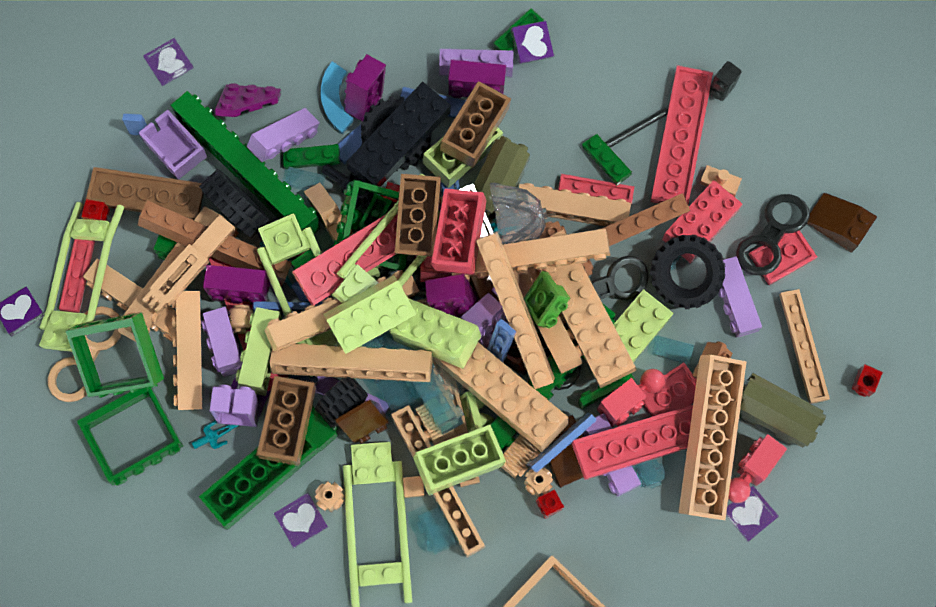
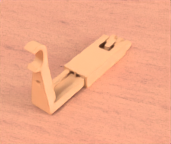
(189, 264)

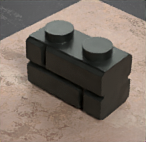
(725, 81)

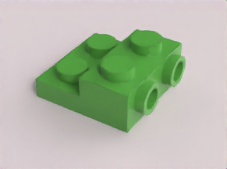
(546, 300)

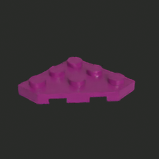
(242, 98)

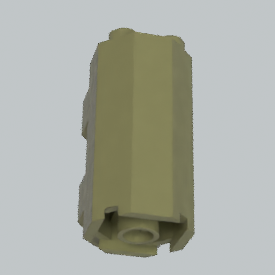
(502, 166)
(780, 411)

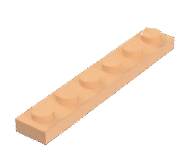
(804, 346)

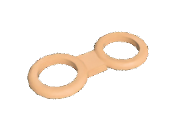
(94, 348)

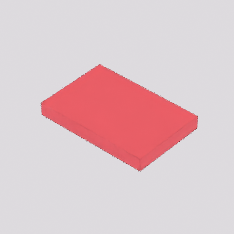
(794, 253)
(676, 394)

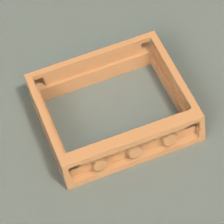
(553, 562)

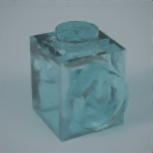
(650, 473)

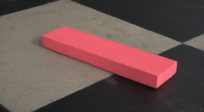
(596, 187)
(75, 282)

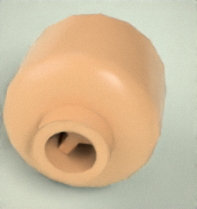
(240, 318)

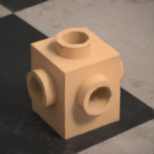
(538, 488)
(334, 502)

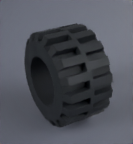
(340, 400)

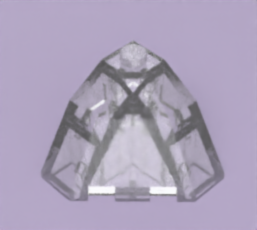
(517, 214)

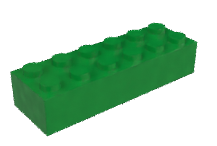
(250, 484)

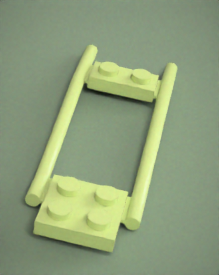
(282, 241)
(356, 278)
(57, 322)
(374, 465)

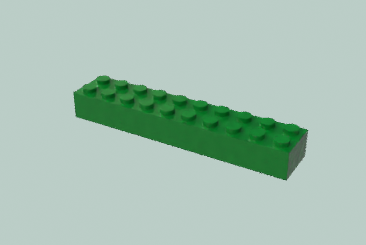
(241, 162)

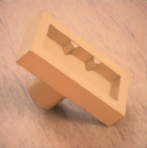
(722, 177)

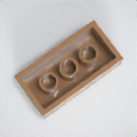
(475, 124)
(417, 215)
(286, 420)

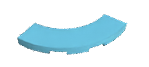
(331, 100)

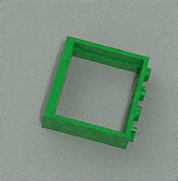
(347, 211)
(86, 365)
(114, 408)

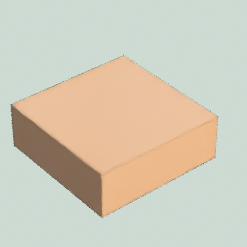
(413, 487)

